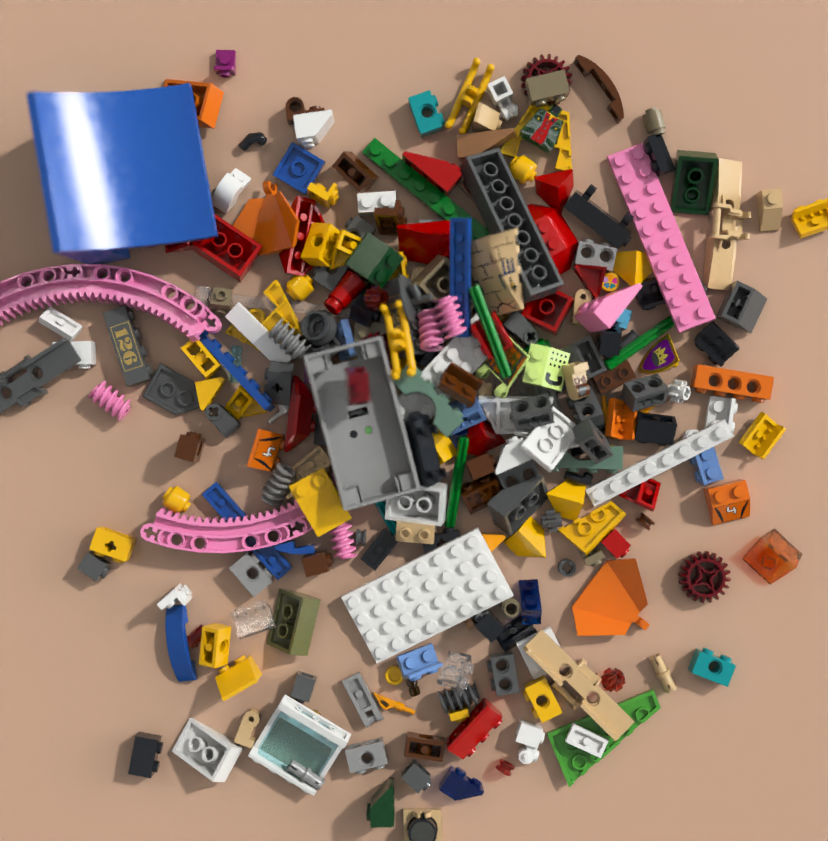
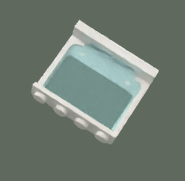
(298, 735)

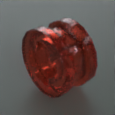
(505, 767)

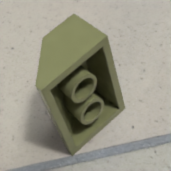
(294, 621)

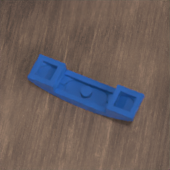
(177, 643)

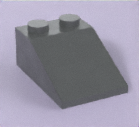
(517, 503)

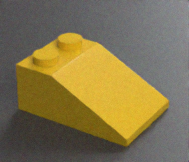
(320, 502)

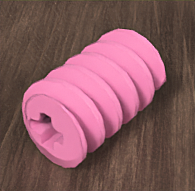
(450, 316)
(429, 330)
(110, 401)
(343, 541)

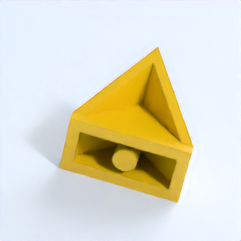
(343, 248)
(632, 266)
(243, 404)
(567, 499)
(528, 540)

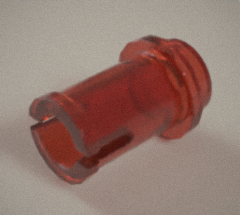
(195, 637)

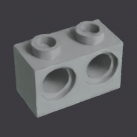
(595, 251)

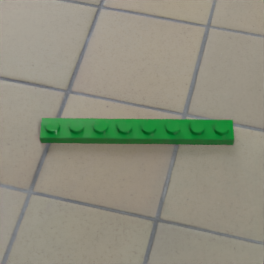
(419, 186)

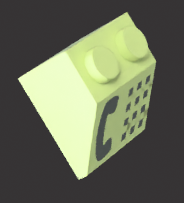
(545, 367)

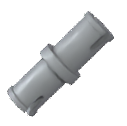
(305, 774)

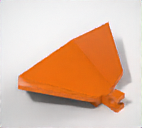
(269, 221)
(611, 600)

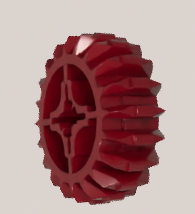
(533, 68)
(697, 579)

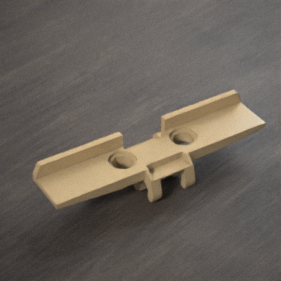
(726, 225)
(583, 680)

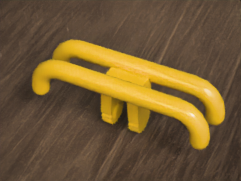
(470, 96)
(399, 340)

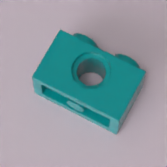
(422, 102)
(700, 666)

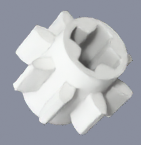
(679, 391)

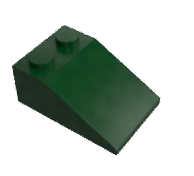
(693, 182)

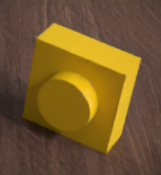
(459, 715)

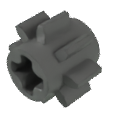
(551, 520)

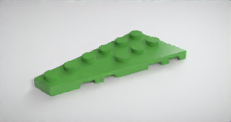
(576, 761)

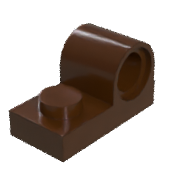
(297, 101)

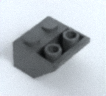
(742, 306)

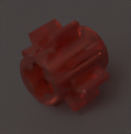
(375, 297)
(613, 679)

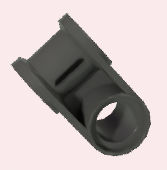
(520, 328)
(224, 422)

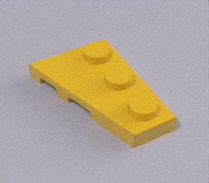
(593, 528)

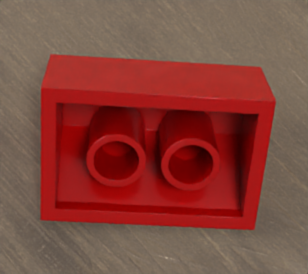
(229, 251)
(474, 729)

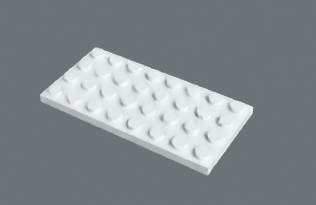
(427, 595)

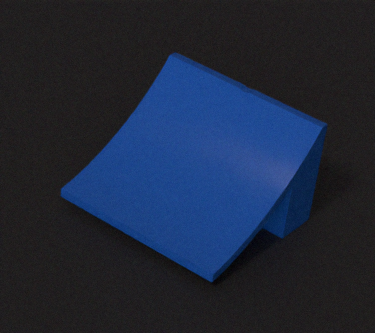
(121, 171)

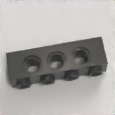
(328, 280)

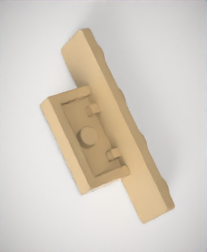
(311, 463)

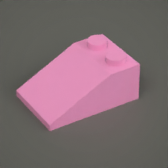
(605, 310)

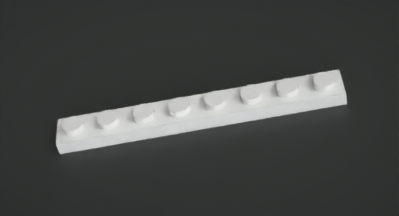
(659, 462)

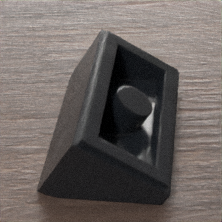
(513, 633)

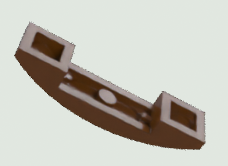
(586, 67)

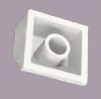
(312, 127)
(510, 455)

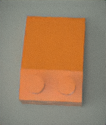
(206, 99)

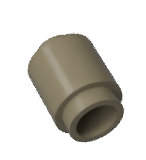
(654, 121)
(510, 613)

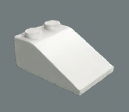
(420, 507)
(207, 750)

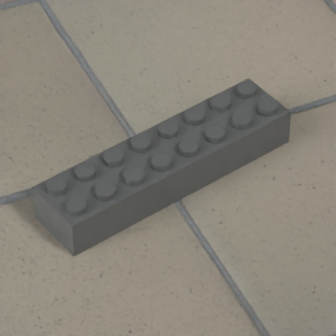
(505, 209)

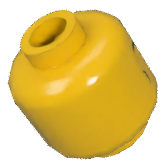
(523, 169)
(299, 287)
(176, 499)

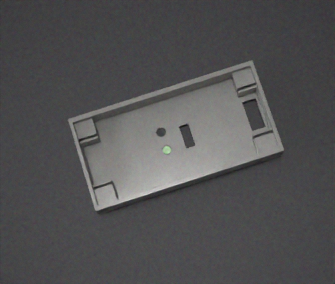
(369, 451)

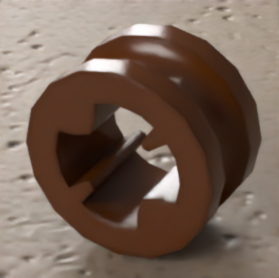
(645, 521)

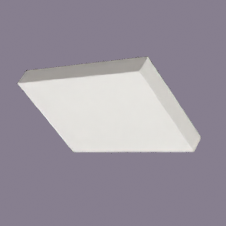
(550, 442)

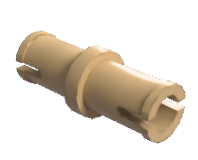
(663, 673)

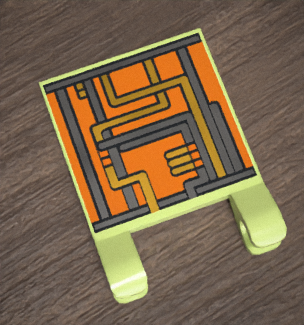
(516, 359)

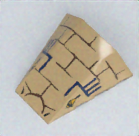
(497, 271)

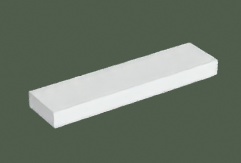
(257, 334)

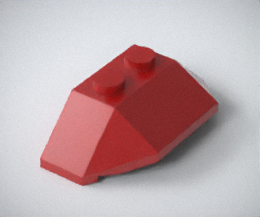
(307, 213)
(556, 235)
(300, 415)

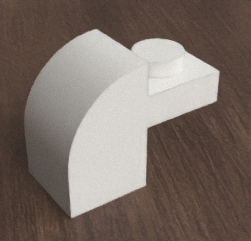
(228, 190)

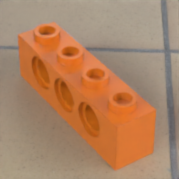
(762, 383)

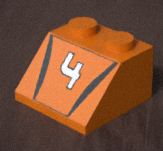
(266, 450)
(728, 501)

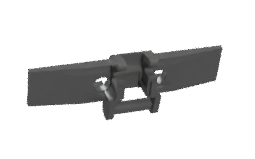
(51, 362)

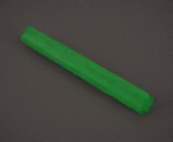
(490, 331)
(640, 343)
(456, 483)

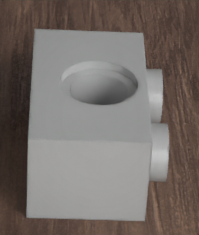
(253, 585)
(374, 747)

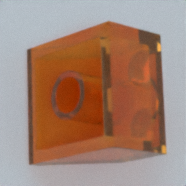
(772, 556)

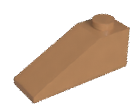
(479, 142)

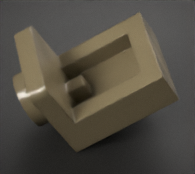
(221, 301)
(593, 558)

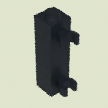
(598, 219)
(423, 448)

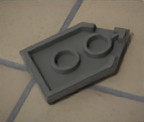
(172, 391)

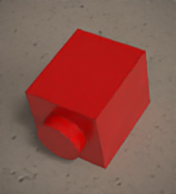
(616, 544)

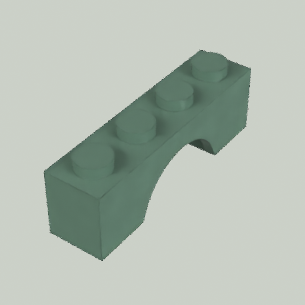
(446, 418)
(611, 464)

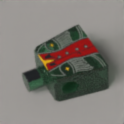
(543, 129)

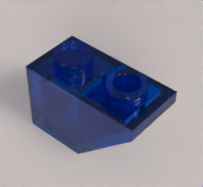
(530, 602)
(459, 786)

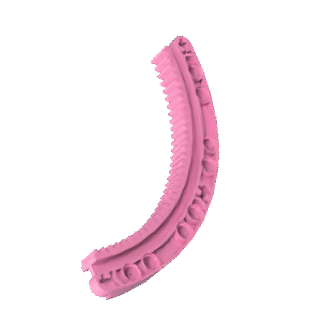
(140, 292)
(227, 535)

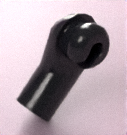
(252, 138)
(577, 479)

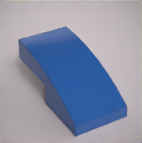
(290, 547)

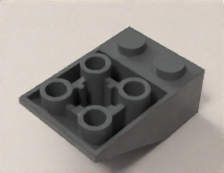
(585, 351)

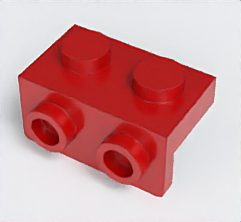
(478, 333)

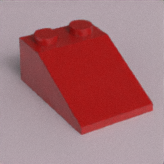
(436, 171)
(424, 240)

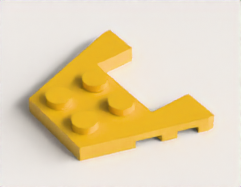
(562, 144)
(282, 310)

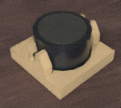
(422, 826)

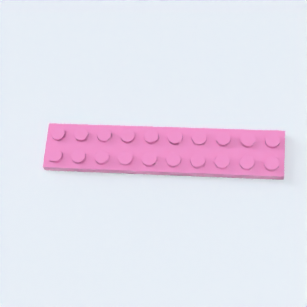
(661, 238)

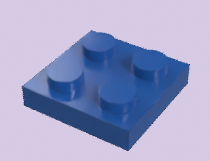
(298, 168)

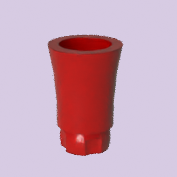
(344, 293)

